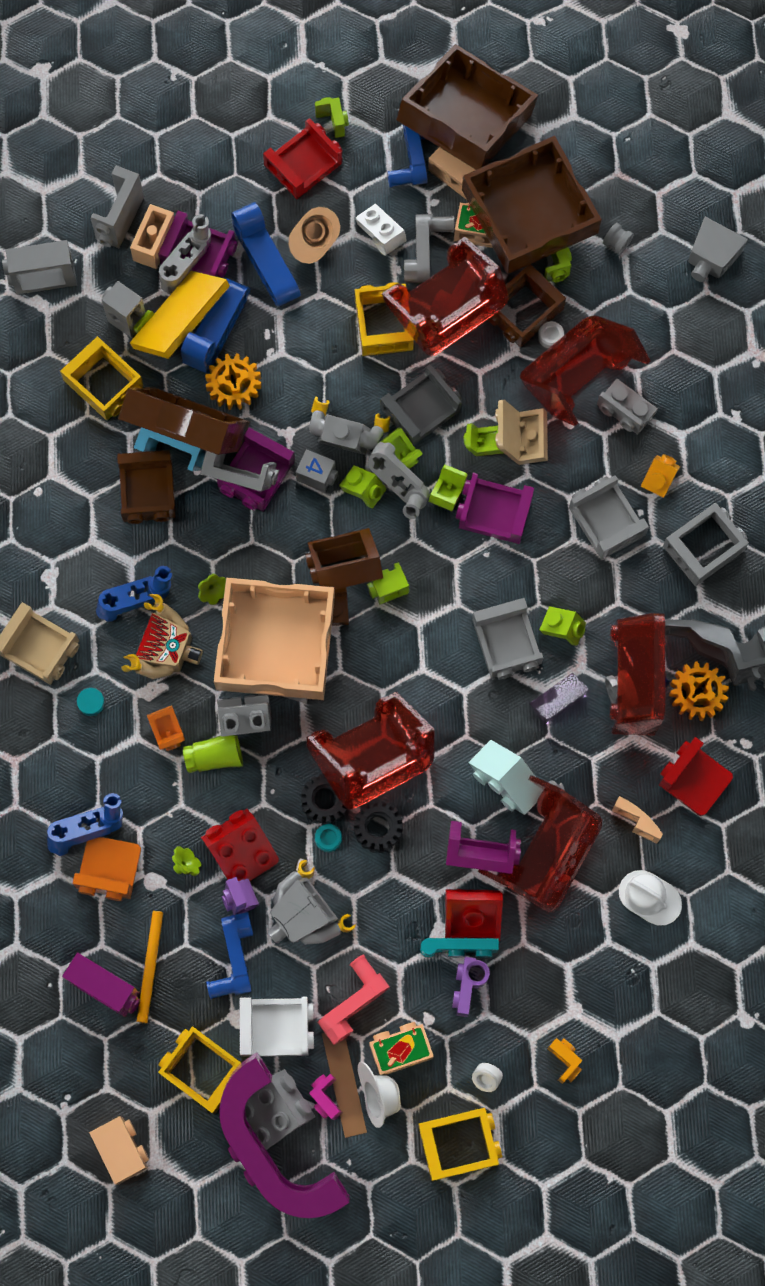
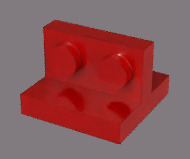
(473, 913)

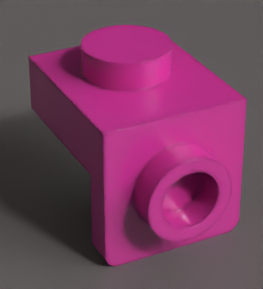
(324, 1105)

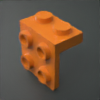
(108, 868)

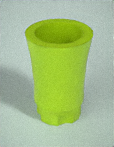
(213, 754)

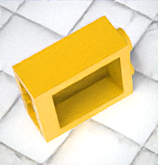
(384, 342)
(85, 361)
(170, 1060)
(430, 1150)

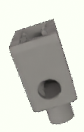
(714, 250)

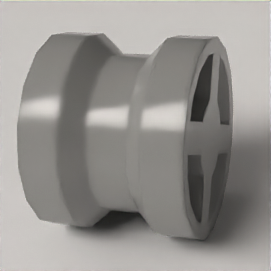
(618, 238)

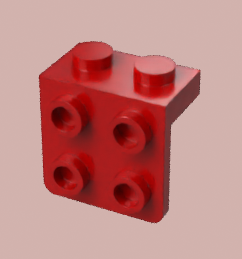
(695, 778)
(240, 847)

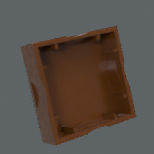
(467, 107)
(531, 204)
(183, 420)

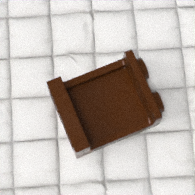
(146, 486)

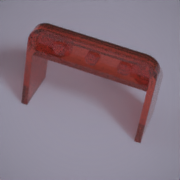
(577, 360)
(640, 674)
(554, 851)

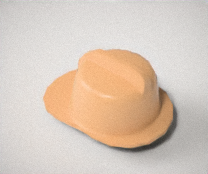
(314, 235)

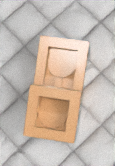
(645, 826)

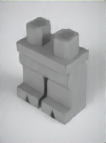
(244, 719)

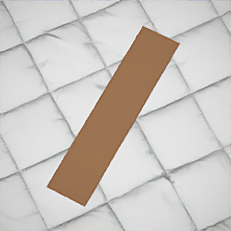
(345, 1087)

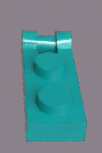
(459, 946)

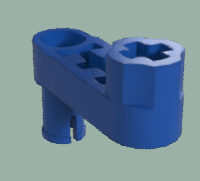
(416, 173)
(117, 599)
(68, 831)
(234, 928)

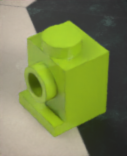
(390, 586)

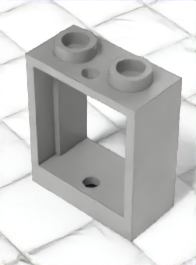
(40, 267)
(685, 558)

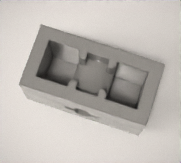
(123, 308)

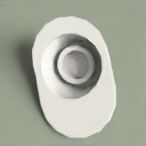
(650, 897)
(380, 1095)

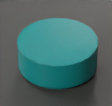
(90, 701)
(328, 838)

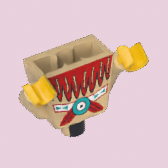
(163, 644)

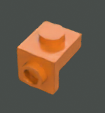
(166, 728)

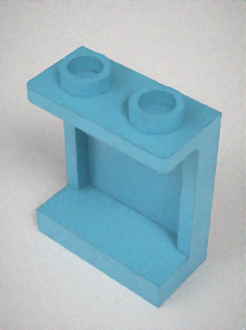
(148, 441)

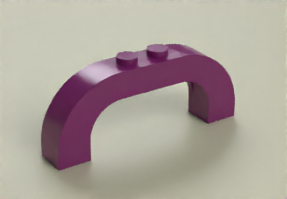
(293, 1199)

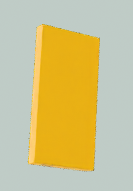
(179, 314)

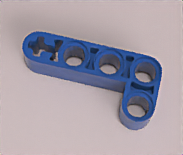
(263, 254)
(204, 346)

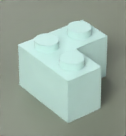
(507, 776)

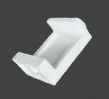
(275, 1027)

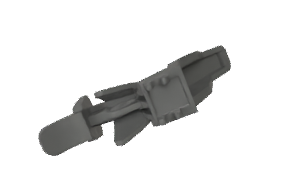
(742, 660)

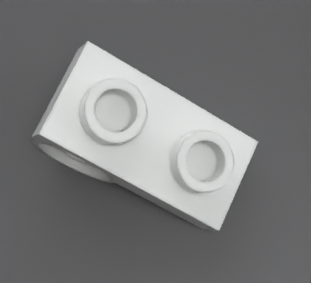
(383, 229)

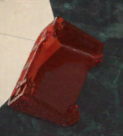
(450, 300)
(376, 753)

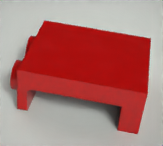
(304, 159)

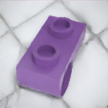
(239, 896)
(462, 999)

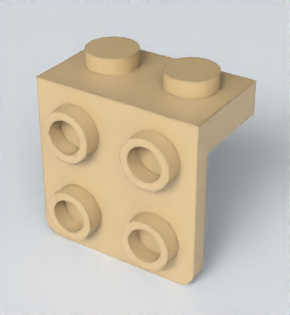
(522, 434)

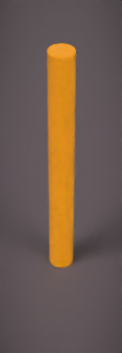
(149, 968)

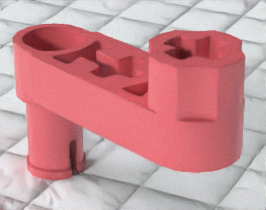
(335, 1022)

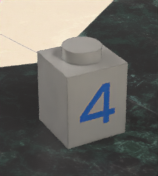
(316, 471)

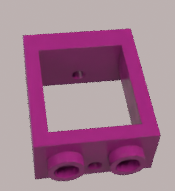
(102, 985)

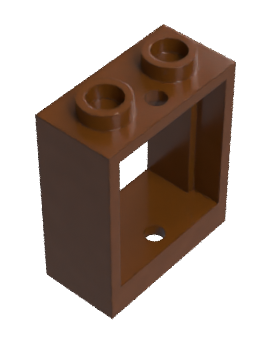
(544, 291)
(342, 548)

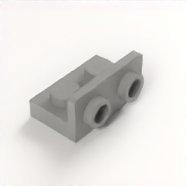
(626, 407)

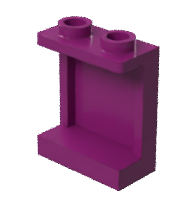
(214, 260)
(251, 456)
(494, 509)
(480, 853)

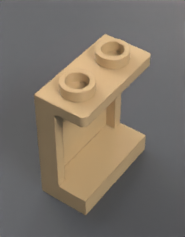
(37, 644)

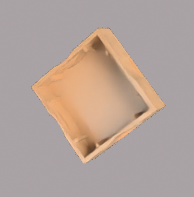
(274, 639)

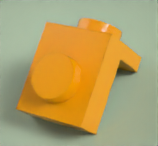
(660, 475)
(565, 1052)

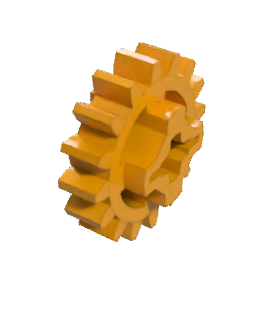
(244, 378)
(705, 698)

